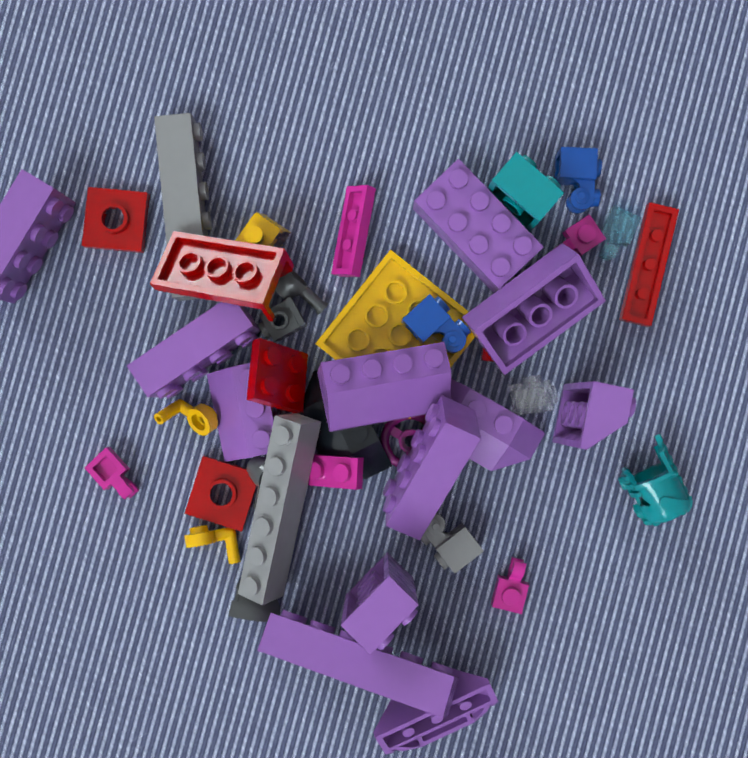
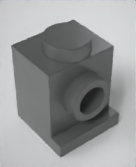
(293, 321)

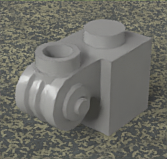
(453, 548)

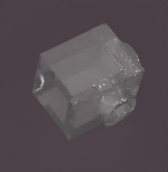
(532, 396)

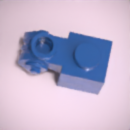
(579, 169)
(431, 318)

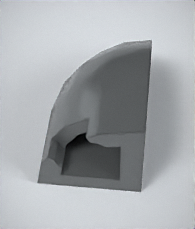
(250, 610)

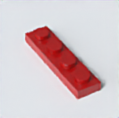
(649, 264)

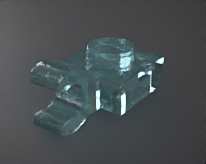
(618, 230)

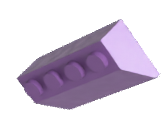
(534, 308)
(384, 385)
(591, 413)

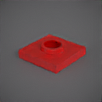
(130, 234)
(243, 490)

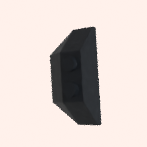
(350, 442)

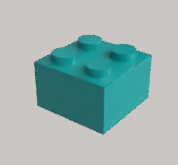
(525, 190)

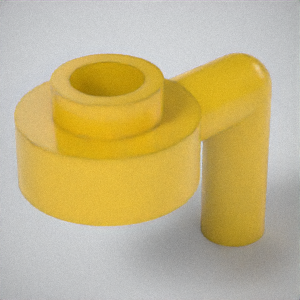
(200, 418)
(202, 536)

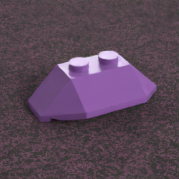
(504, 435)
(411, 728)

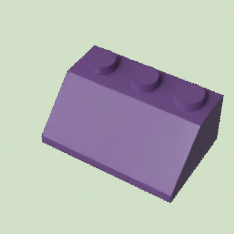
(242, 424)

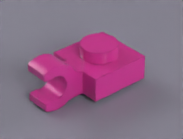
(583, 235)
(109, 471)
(510, 590)

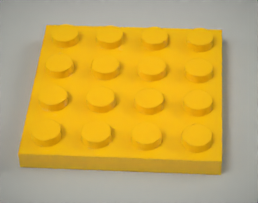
(375, 312)

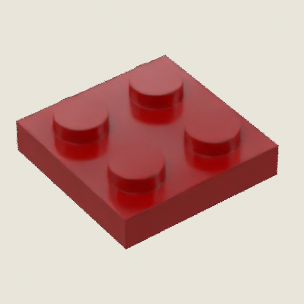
(277, 376)

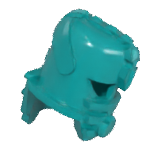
(660, 488)

